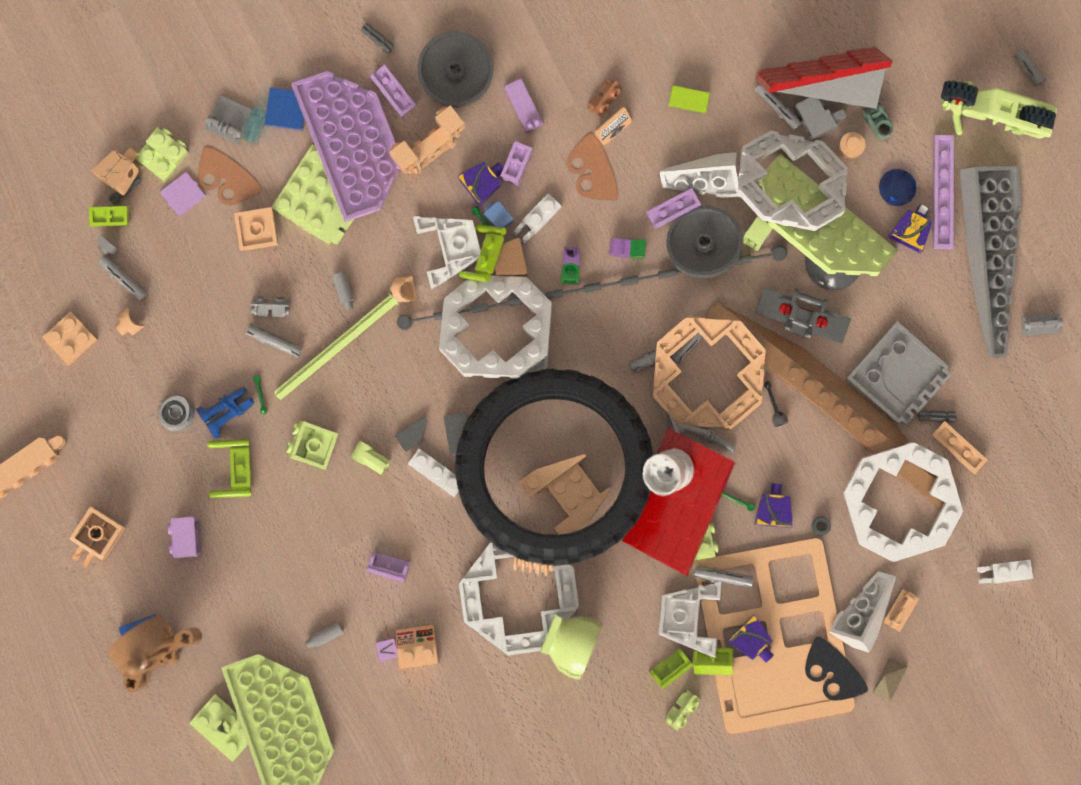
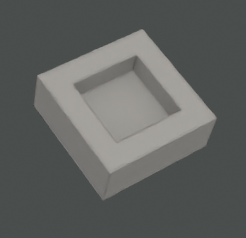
(106, 246)

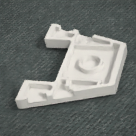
(457, 242)
(681, 615)

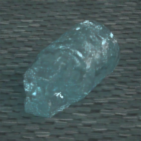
(254, 126)

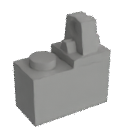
(817, 120)

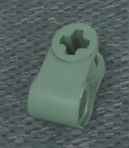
(878, 118)

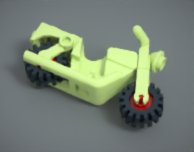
(1017, 111)

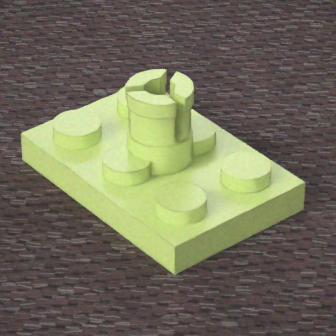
(221, 727)

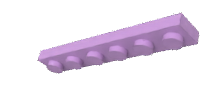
(943, 192)

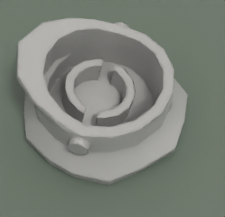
(176, 413)

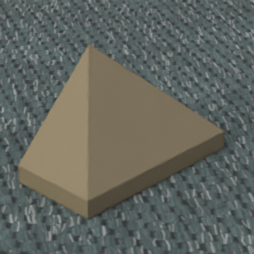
(890, 679)

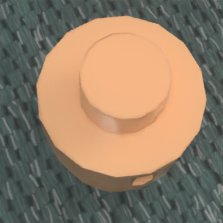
(851, 145)
(403, 289)
(127, 324)

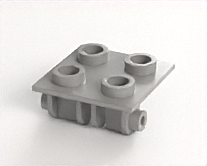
(228, 119)

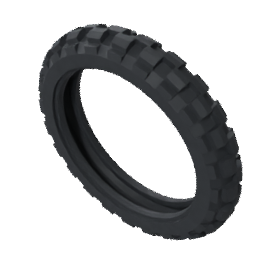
(536, 387)

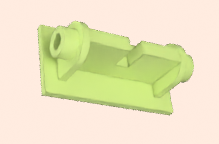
(688, 703)

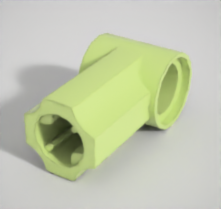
(367, 456)

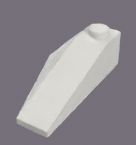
(709, 175)
(863, 617)

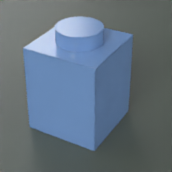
(498, 215)

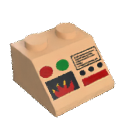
(416, 646)

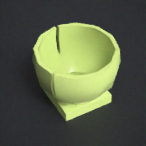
(571, 643)

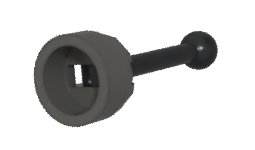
(779, 418)

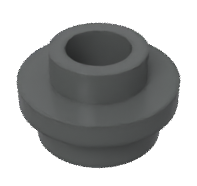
(827, 526)

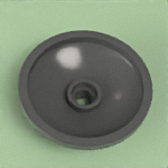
(828, 281)

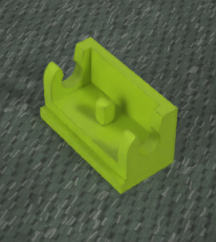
(689, 99)
(109, 215)
(718, 665)
(671, 668)

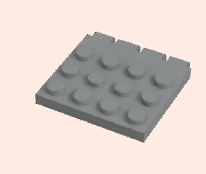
(900, 374)

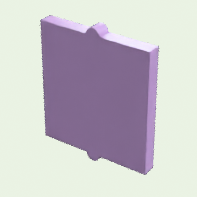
(182, 194)

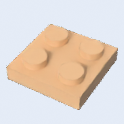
(256, 229)
(69, 338)

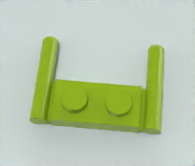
(488, 254)
(239, 467)

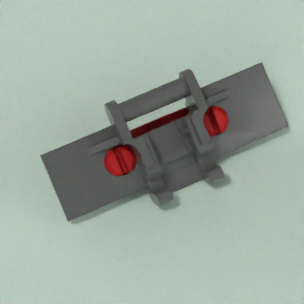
(801, 320)

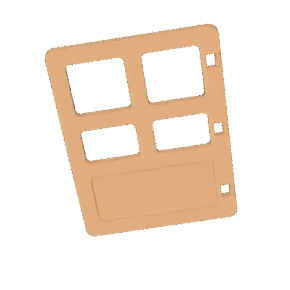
(779, 689)

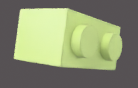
(757, 234)

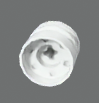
(659, 473)

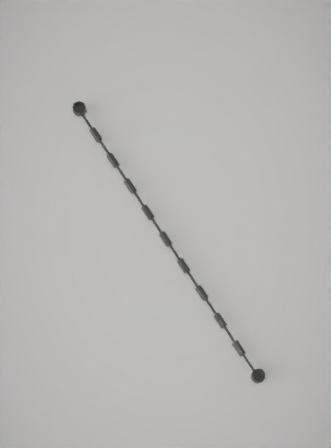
(405, 322)

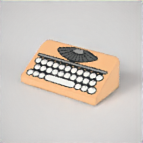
(613, 126)

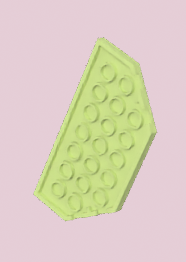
(839, 246)
(279, 721)

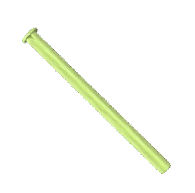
(335, 346)

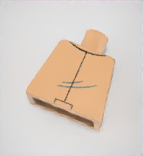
(117, 170)

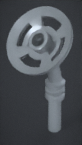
(707, 434)

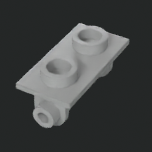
(262, 305)
(1041, 324)

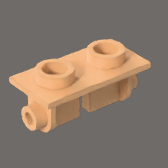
(901, 610)

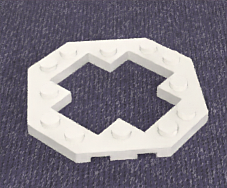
(790, 212)
(492, 364)
(914, 541)
(493, 628)

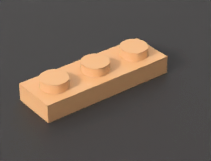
(959, 447)

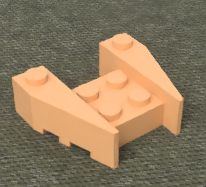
(435, 144)
(570, 489)

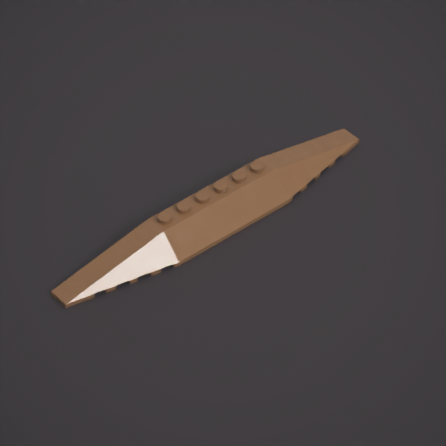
(832, 397)

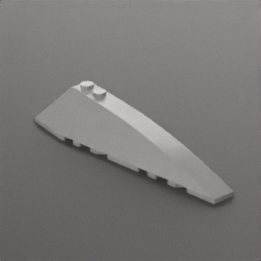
(991, 223)

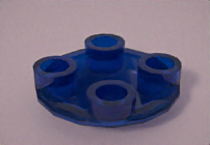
(897, 187)

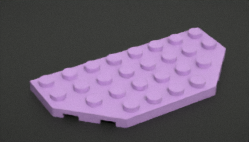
(349, 140)

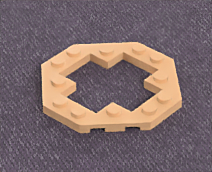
(712, 330)

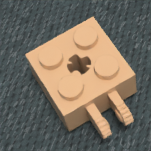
(85, 537)

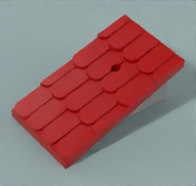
(840, 78)
(677, 522)

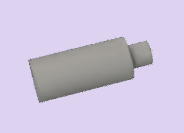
(343, 290)
(325, 635)

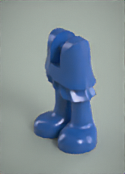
(230, 402)

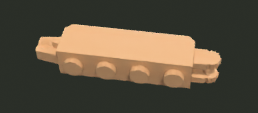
(28, 462)

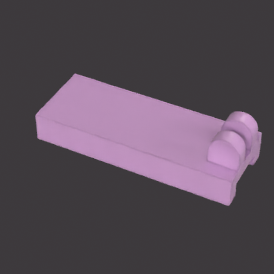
(392, 90)
(523, 105)
(673, 208)

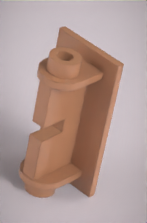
(600, 104)

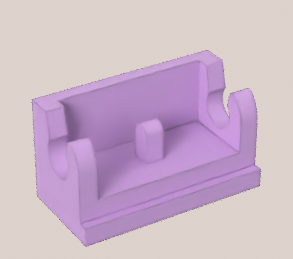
(517, 163)
(388, 566)

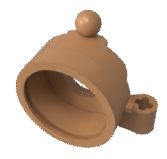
(146, 648)

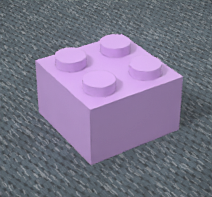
(185, 537)

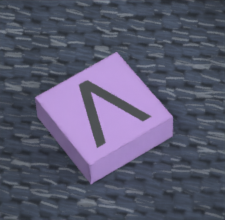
(387, 649)

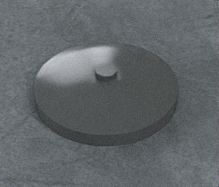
(455, 69)
(704, 242)

